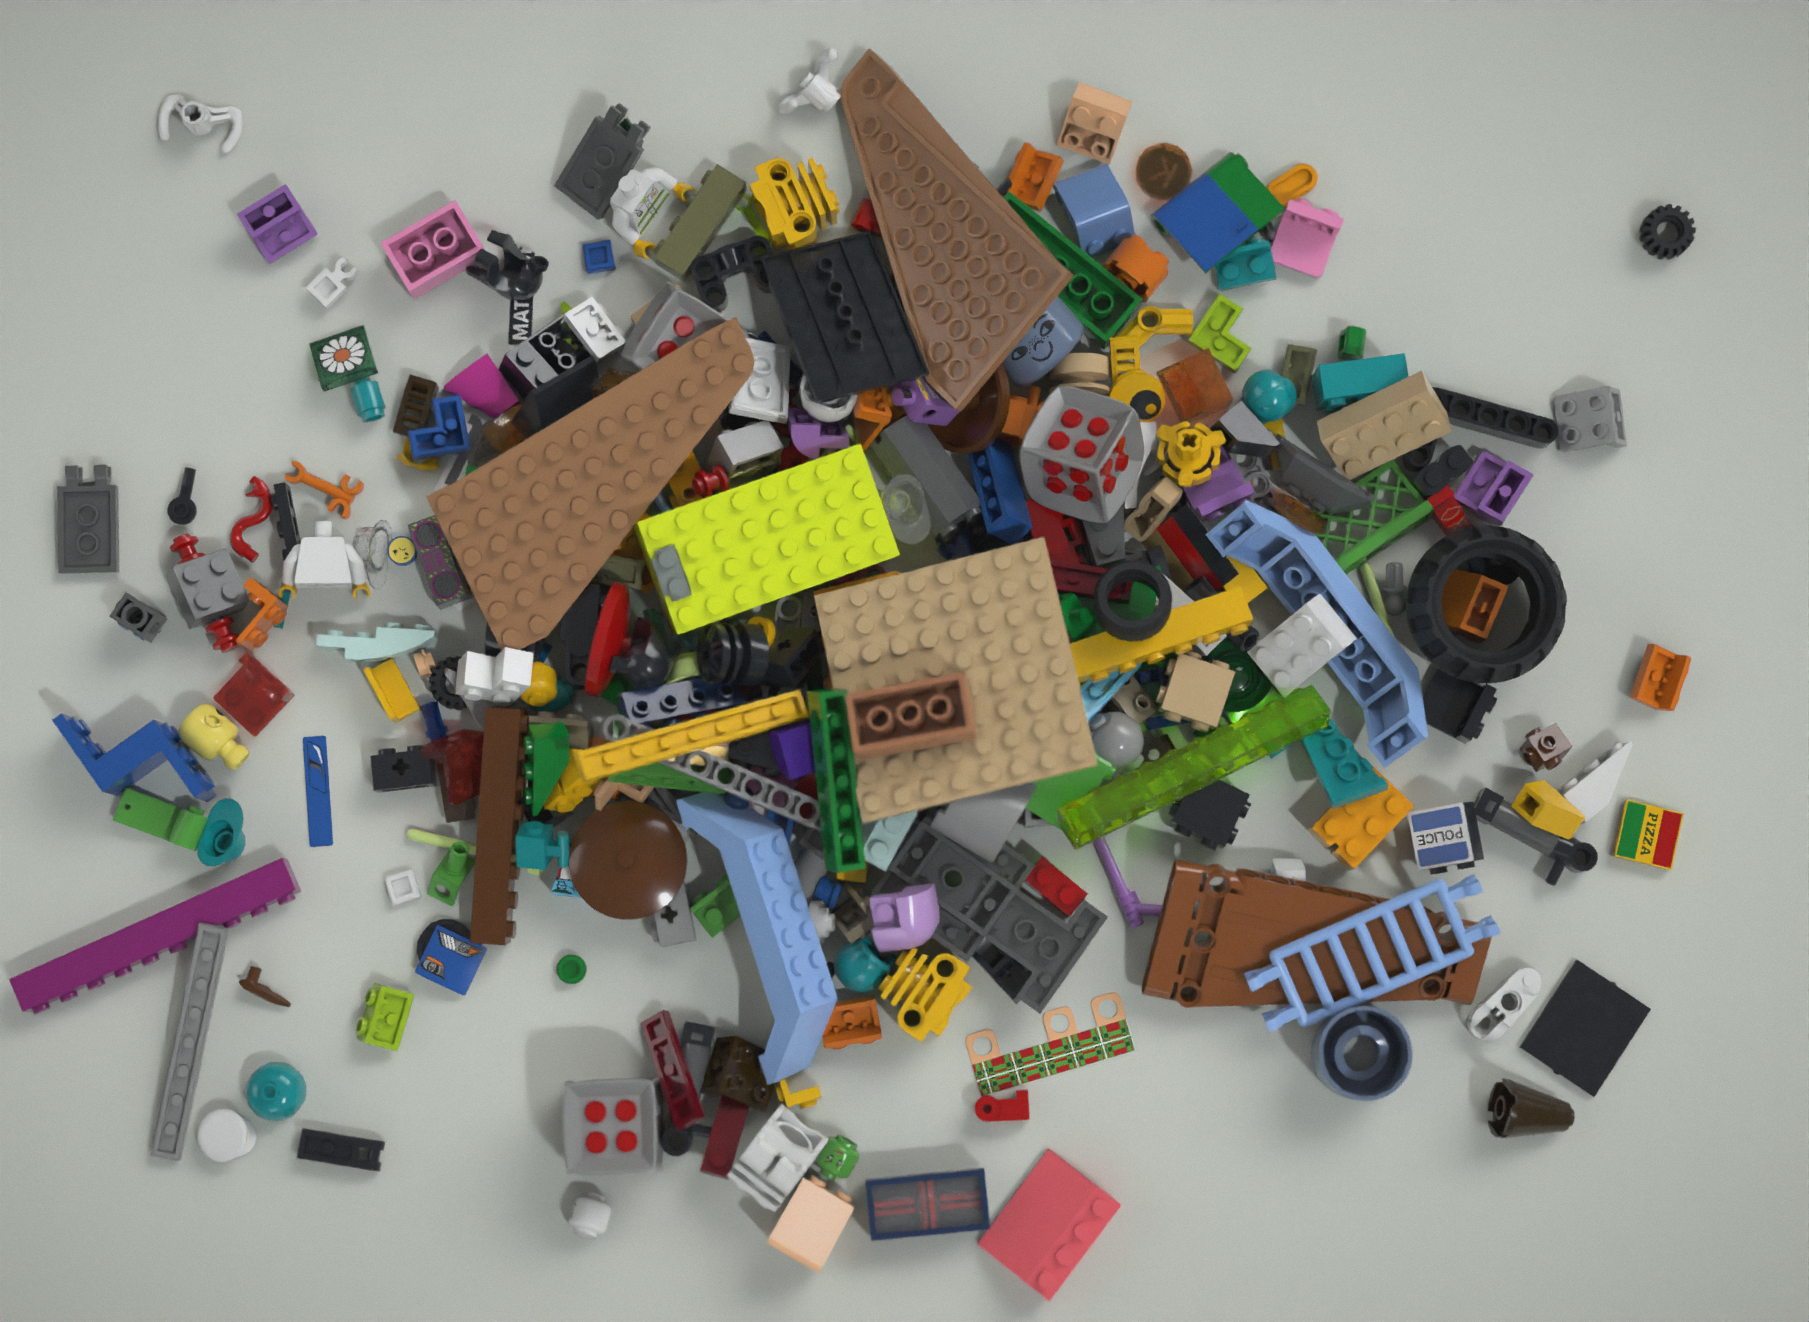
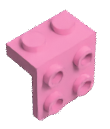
(1305, 237)

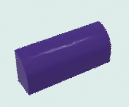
(793, 749)

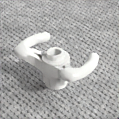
(815, 87)
(199, 119)

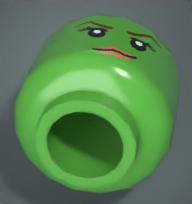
(837, 1157)

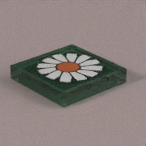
(343, 358)

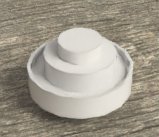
(822, 919)

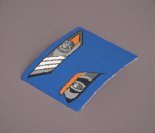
(450, 960)

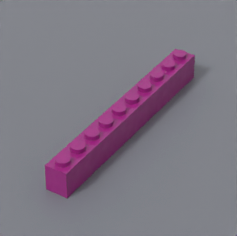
(153, 936)

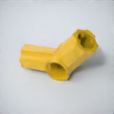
(1167, 320)

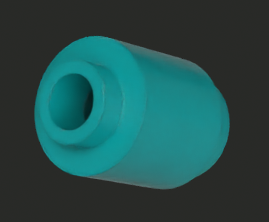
(368, 400)
(562, 699)

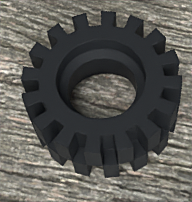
(1679, 220)
(438, 684)

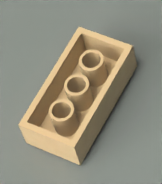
(1384, 426)

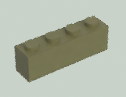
(700, 222)

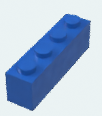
(1000, 492)

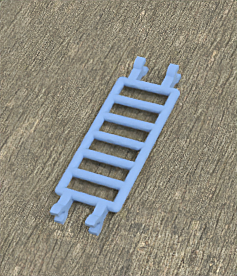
(1448, 895)

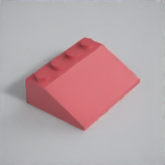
(1049, 1224)

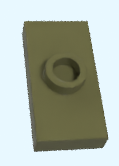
(1298, 369)
(621, 569)

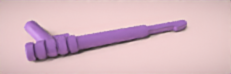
(1128, 900)

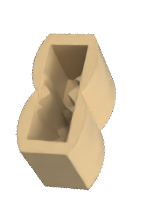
(1153, 509)

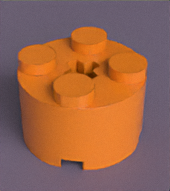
(1138, 266)

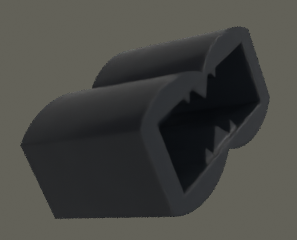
(1443, 471)

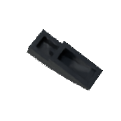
(1001, 968)

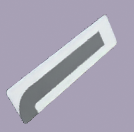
(457, 463)

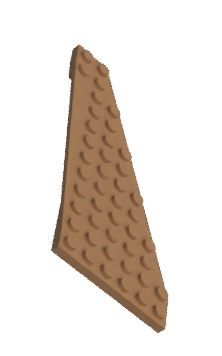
(956, 247)
(563, 500)

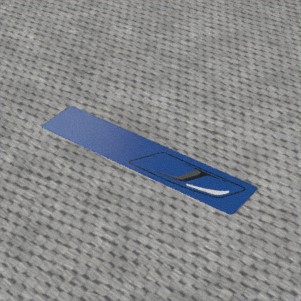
(317, 791)

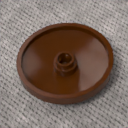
(980, 420)
(628, 860)

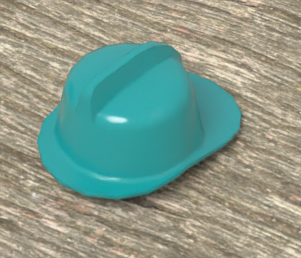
(223, 834)

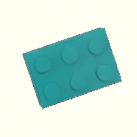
(1350, 381)

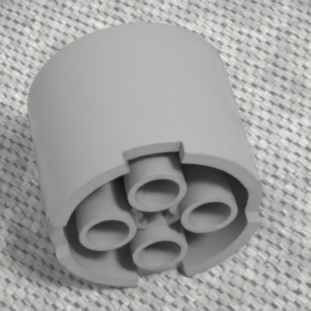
(983, 820)

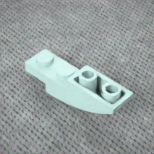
(388, 643)

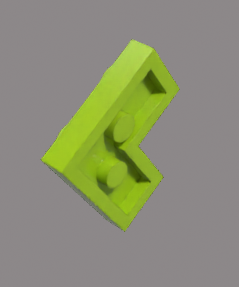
(1215, 335)

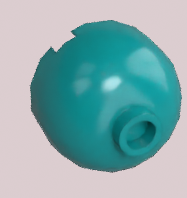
(275, 1091)

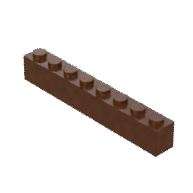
(498, 825)

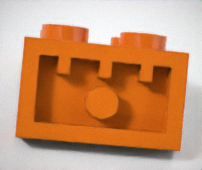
(871, 415)
(271, 614)

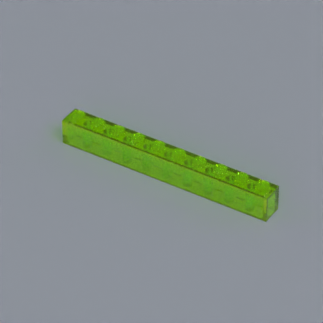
(1193, 766)

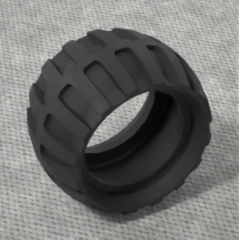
(1543, 588)

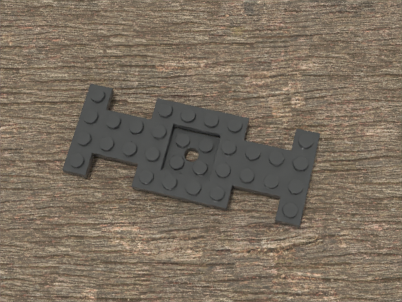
(987, 906)

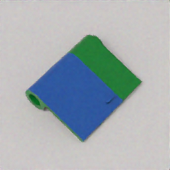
(1218, 211)

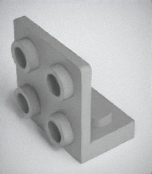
(1590, 419)

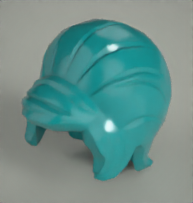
(1269, 395)
(861, 966)

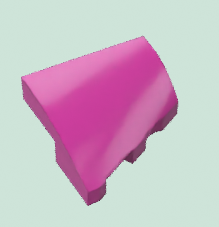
(483, 388)

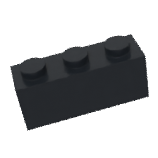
(556, 398)

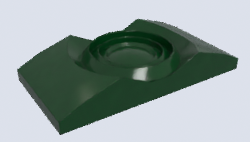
(1250, 686)

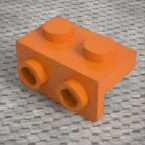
(1034, 176)
(1660, 678)
(852, 1023)

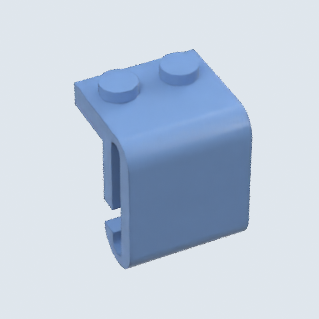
(1096, 209)

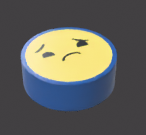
(402, 551)

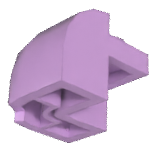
(905, 917)

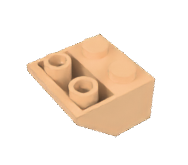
(1094, 123)

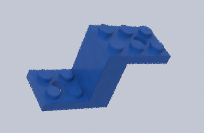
(135, 757)

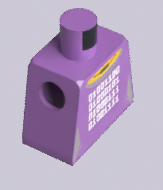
(923, 403)

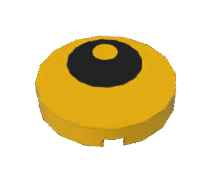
(1141, 392)

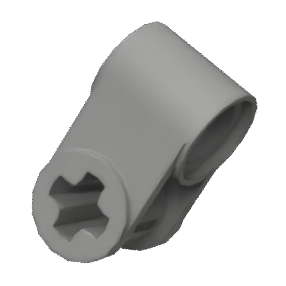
(782, 621)

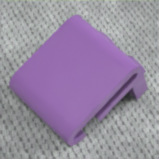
(1220, 493)

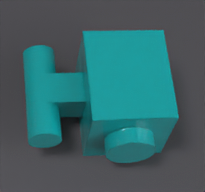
(536, 846)

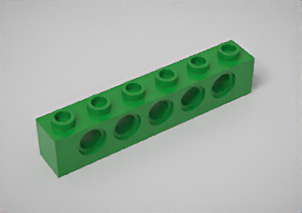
(836, 780)

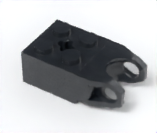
(578, 631)

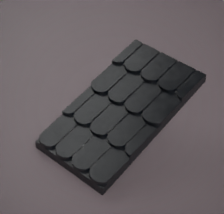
(843, 317)

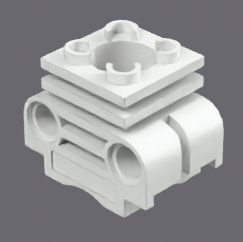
(777, 1158)

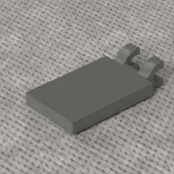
(601, 161)
(88, 523)

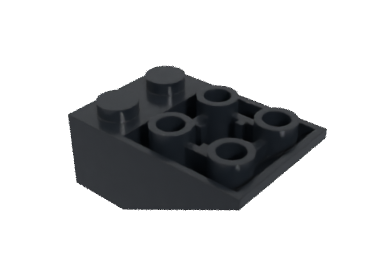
(542, 357)

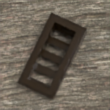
(409, 393)

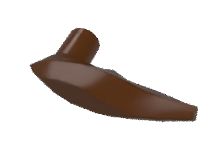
(264, 992)

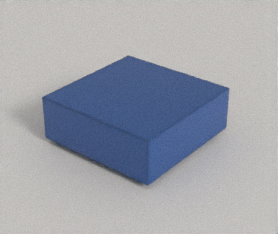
(598, 257)

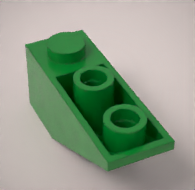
(547, 759)

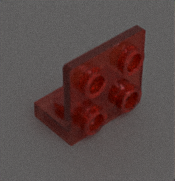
(253, 695)
(462, 762)

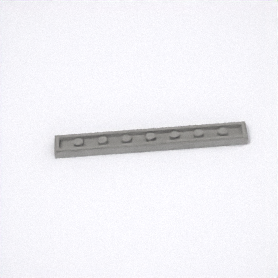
(189, 1041)

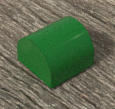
(1351, 343)

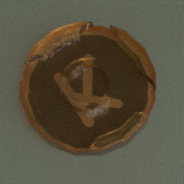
(1163, 171)
(1298, 514)

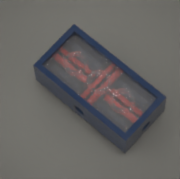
(927, 1204)

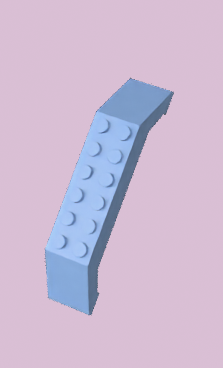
(1374, 664)
(776, 927)

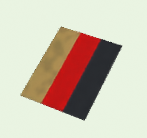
(1190, 551)

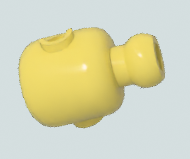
(213, 736)

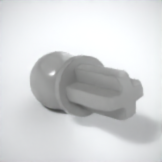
(1394, 601)

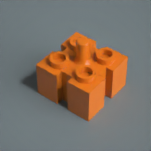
(1020, 416)

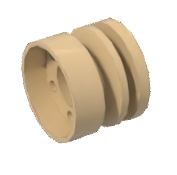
(1082, 372)

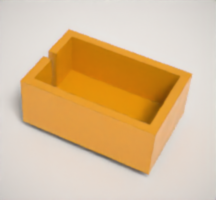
(1360, 824)

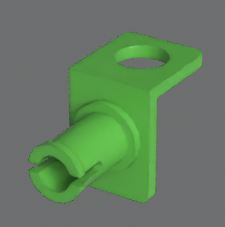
(451, 873)

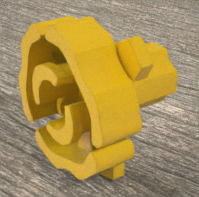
(1188, 458)

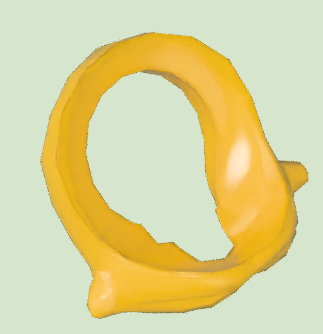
(406, 459)

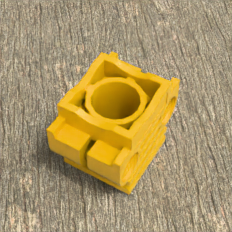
(793, 202)
(926, 991)

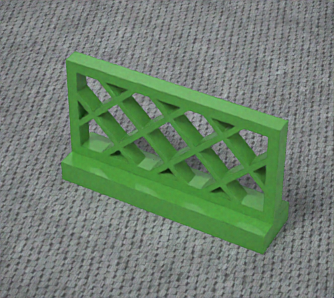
(1386, 533)
(664, 777)

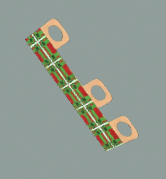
(1060, 1054)

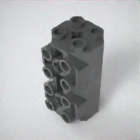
(915, 451)

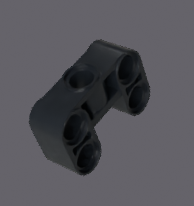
(728, 262)

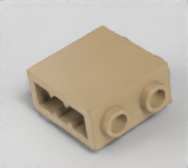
(1195, 690)

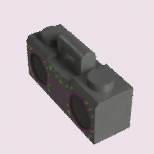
(439, 564)

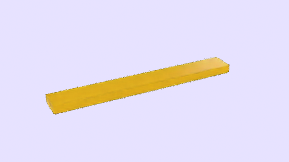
(691, 736)

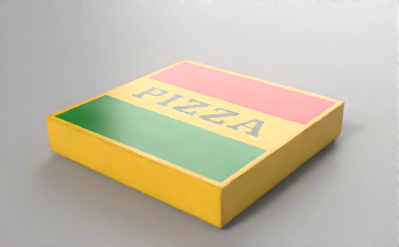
(1648, 834)

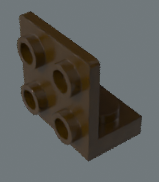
(737, 1073)

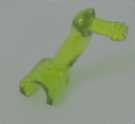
(755, 223)

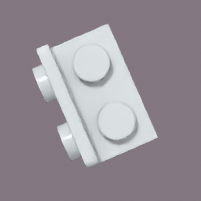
(595, 329)

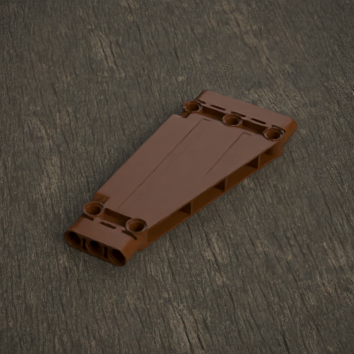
(1264, 911)

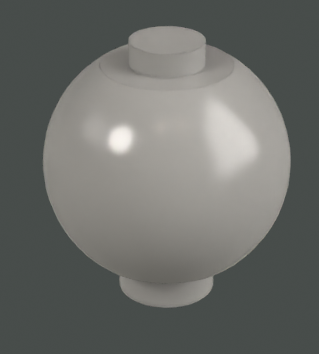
(1117, 740)

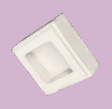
(402, 887)

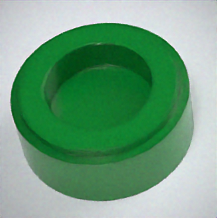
(571, 969)

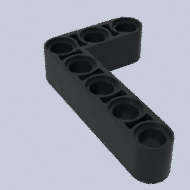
(1473, 421)

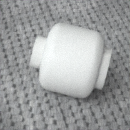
(590, 1216)

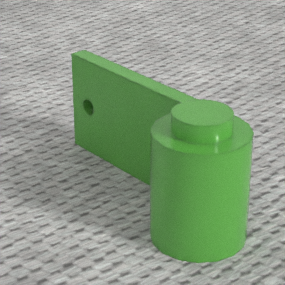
(161, 819)

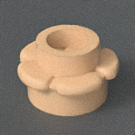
(424, 662)

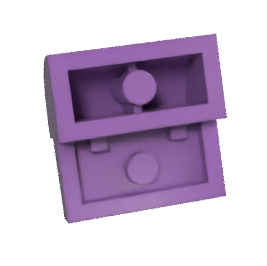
(277, 224)
(811, 434)
(1492, 488)

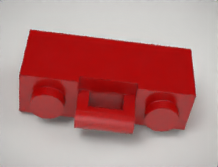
(1050, 525)

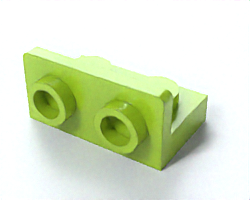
(384, 1016)

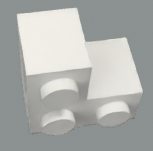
(494, 678)

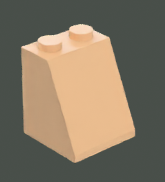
(811, 1223)

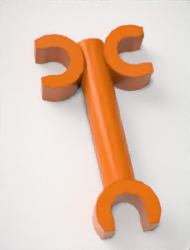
(343, 496)

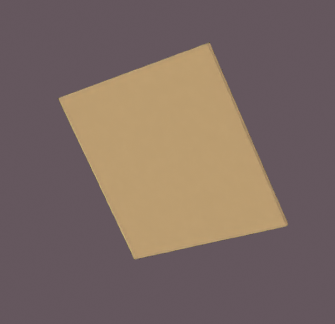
(975, 616)

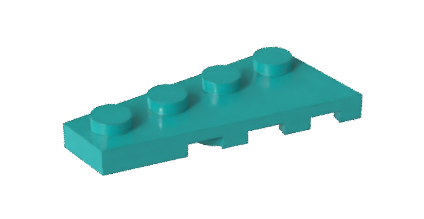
(1340, 767)

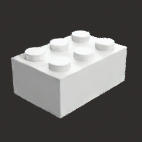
(1302, 645)

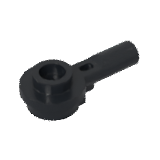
(183, 509)

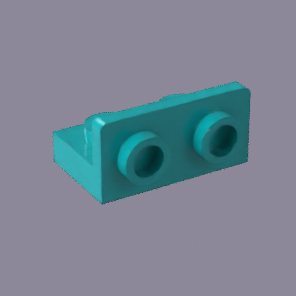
(1247, 266)

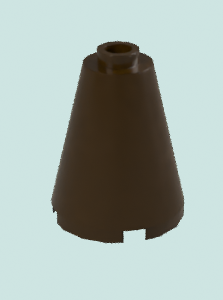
(1526, 1111)

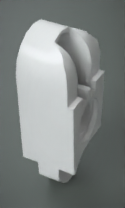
(1522, 987)

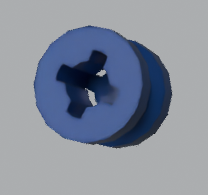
(828, 891)

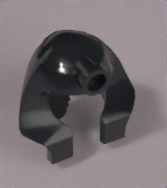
(519, 276)
(647, 662)

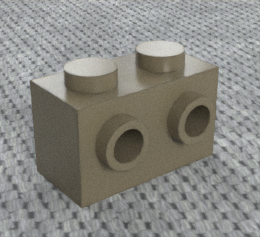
(1132, 701)

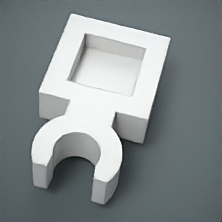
(329, 286)

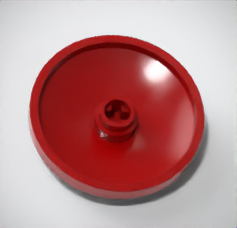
(609, 639)

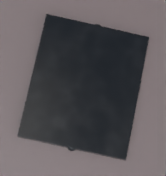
(1585, 1028)

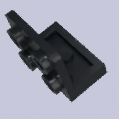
(1457, 706)

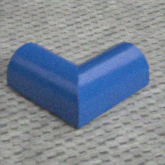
(447, 437)

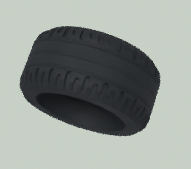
(1136, 572)

